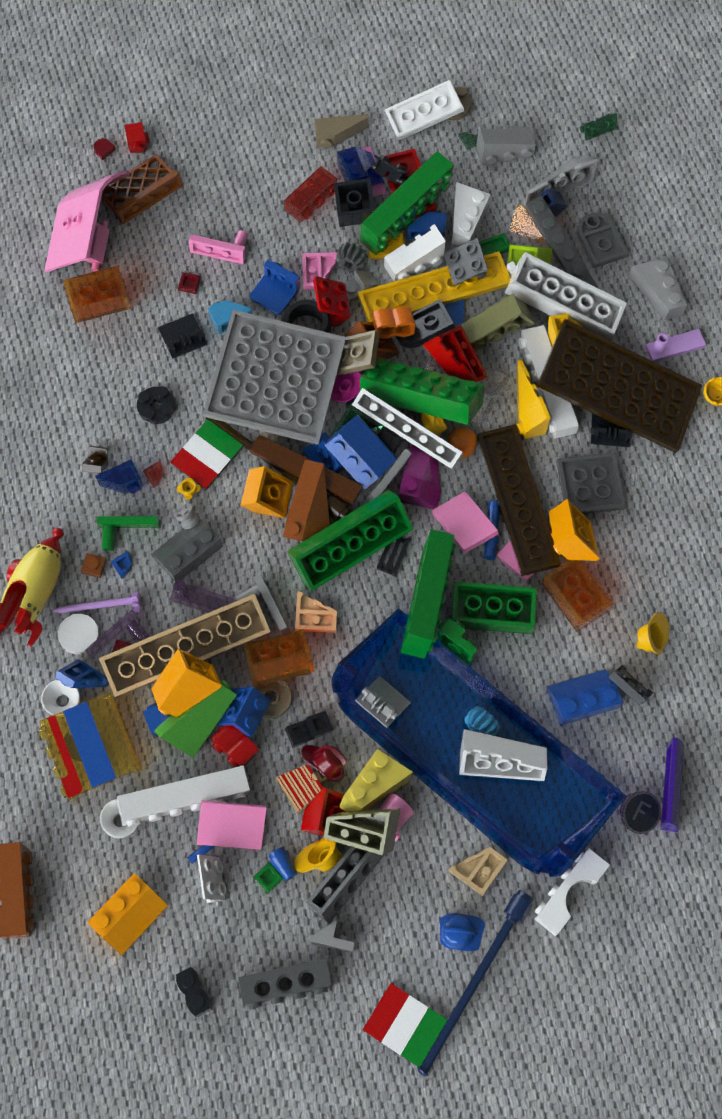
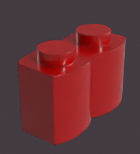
(234, 745)

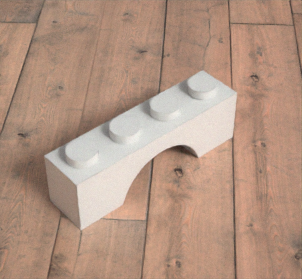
(554, 913)

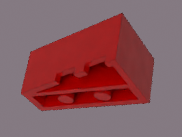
(456, 355)

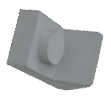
(361, 281)
(326, 938)

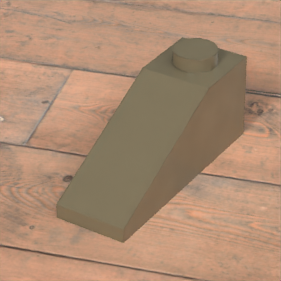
(337, 129)

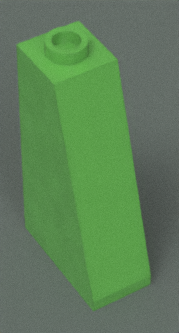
(195, 725)

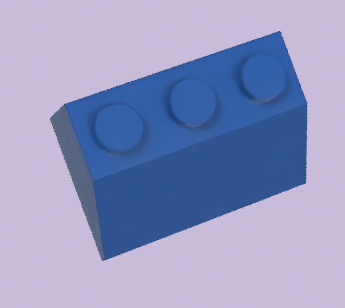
(360, 451)
(584, 697)

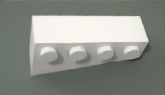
(501, 757)

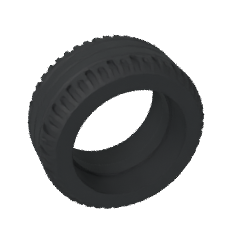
(307, 308)

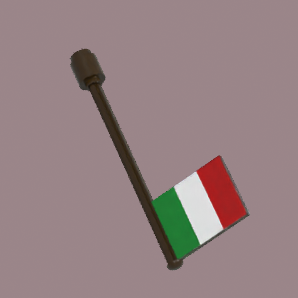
(215, 447)

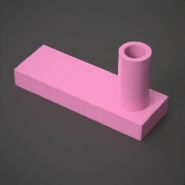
(219, 249)

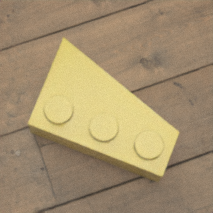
(374, 783)

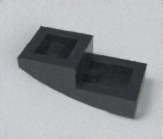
(309, 729)

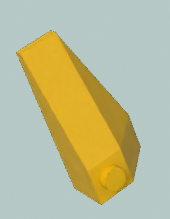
(531, 410)

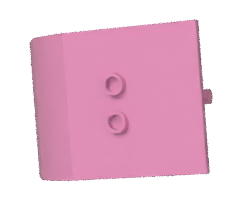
(75, 230)

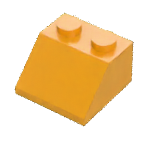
(266, 492)

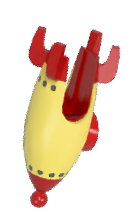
(30, 586)

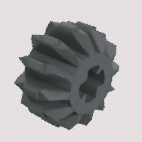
(351, 257)

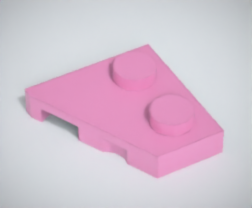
(316, 265)

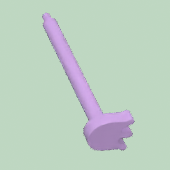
(135, 600)

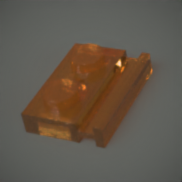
(524, 225)

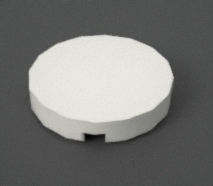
(77, 633)

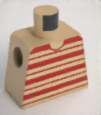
(301, 786)

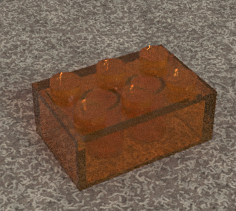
(96, 294)
(577, 593)
(278, 658)

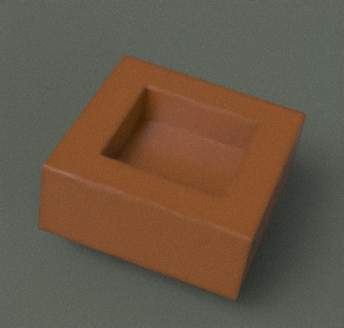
(93, 565)

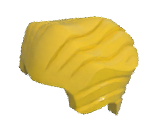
(433, 424)

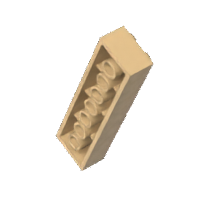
(201, 637)

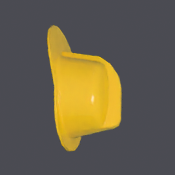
(654, 635)
(318, 855)

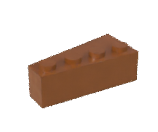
(14, 891)

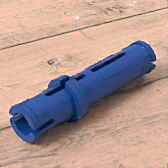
(491, 544)

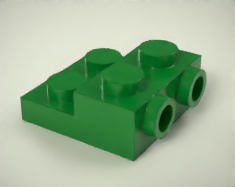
(452, 635)

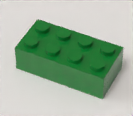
(494, 607)

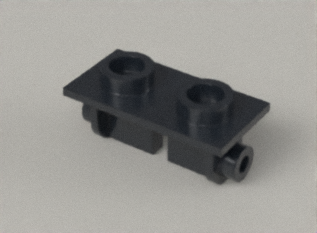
(396, 172)

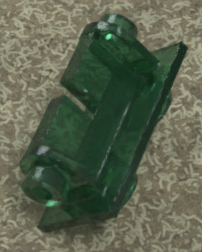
(600, 126)

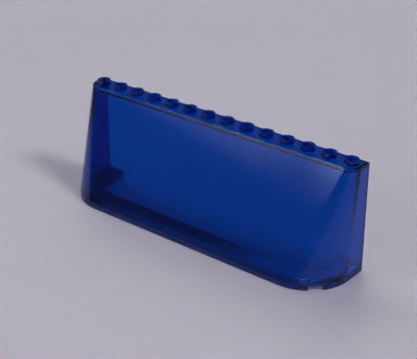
(531, 820)

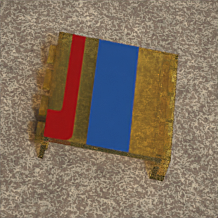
(89, 745)

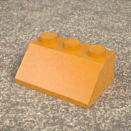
(572, 533)
(127, 914)

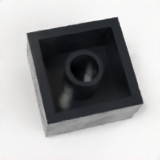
(354, 201)

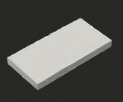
(424, 110)

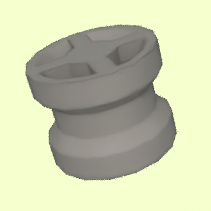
(187, 516)

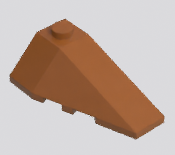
(309, 504)

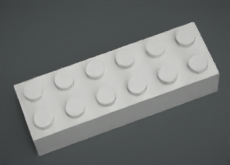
(562, 293)

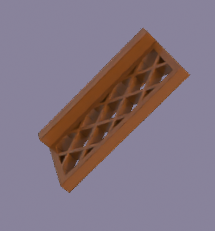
(147, 195)

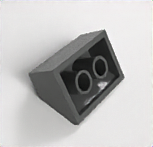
(187, 550)

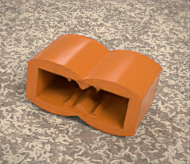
(394, 322)

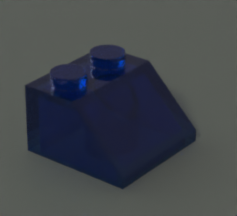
(356, 165)

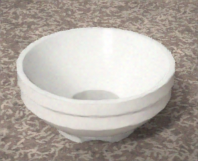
(53, 691)
(107, 816)

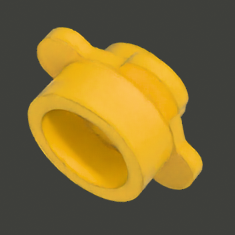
(188, 494)

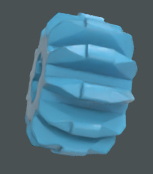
(481, 721)

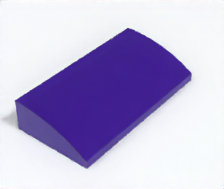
(672, 785)

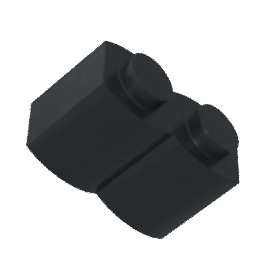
(196, 998)

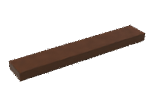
(293, 463)

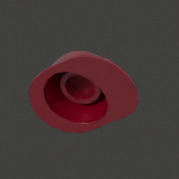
(326, 760)

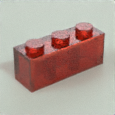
(310, 194)

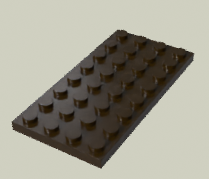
(619, 385)

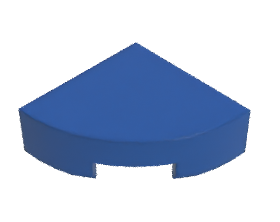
(122, 564)

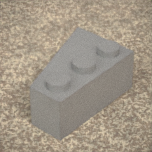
(660, 286)

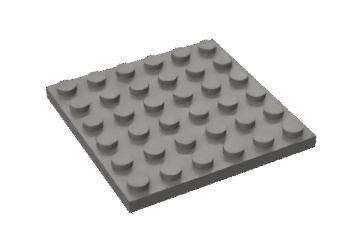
(274, 377)

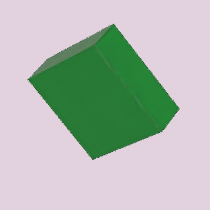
(268, 877)

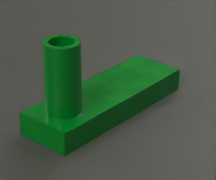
(109, 523)

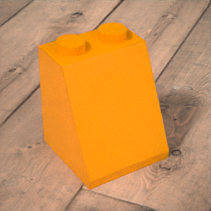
(184, 683)

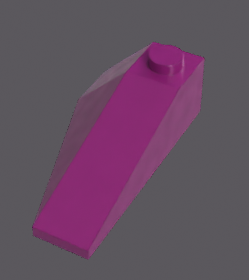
(421, 480)

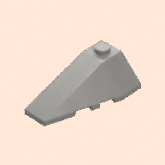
(569, 176)

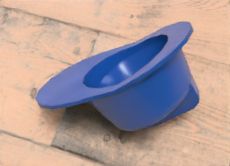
(461, 932)

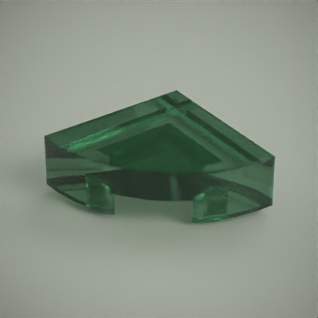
(468, 140)

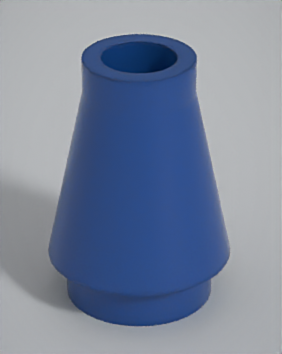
(282, 862)

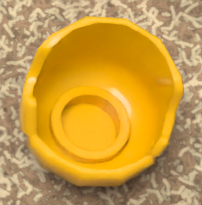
(712, 390)

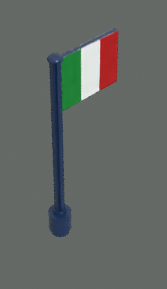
(416, 1029)

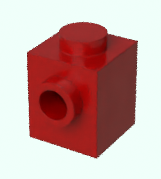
(136, 137)

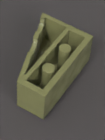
(364, 830)

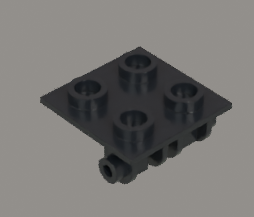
(182, 336)
(609, 434)

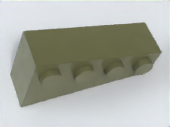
(497, 321)

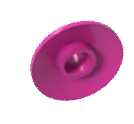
(346, 387)

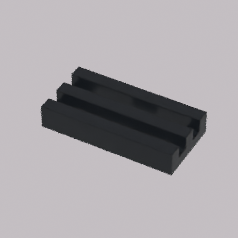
(387, 569)

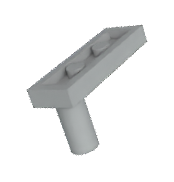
(389, 475)
(262, 589)

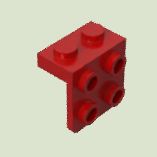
(332, 299)

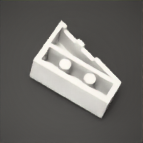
(468, 213)
(417, 256)

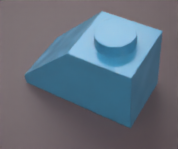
(221, 313)

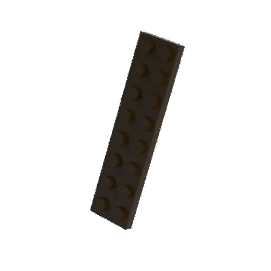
(518, 500)

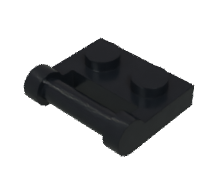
(630, 685)

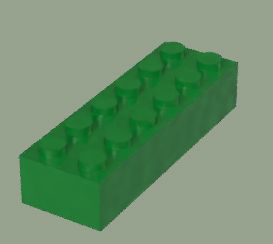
(406, 203)
(424, 391)
(350, 540)
(428, 594)

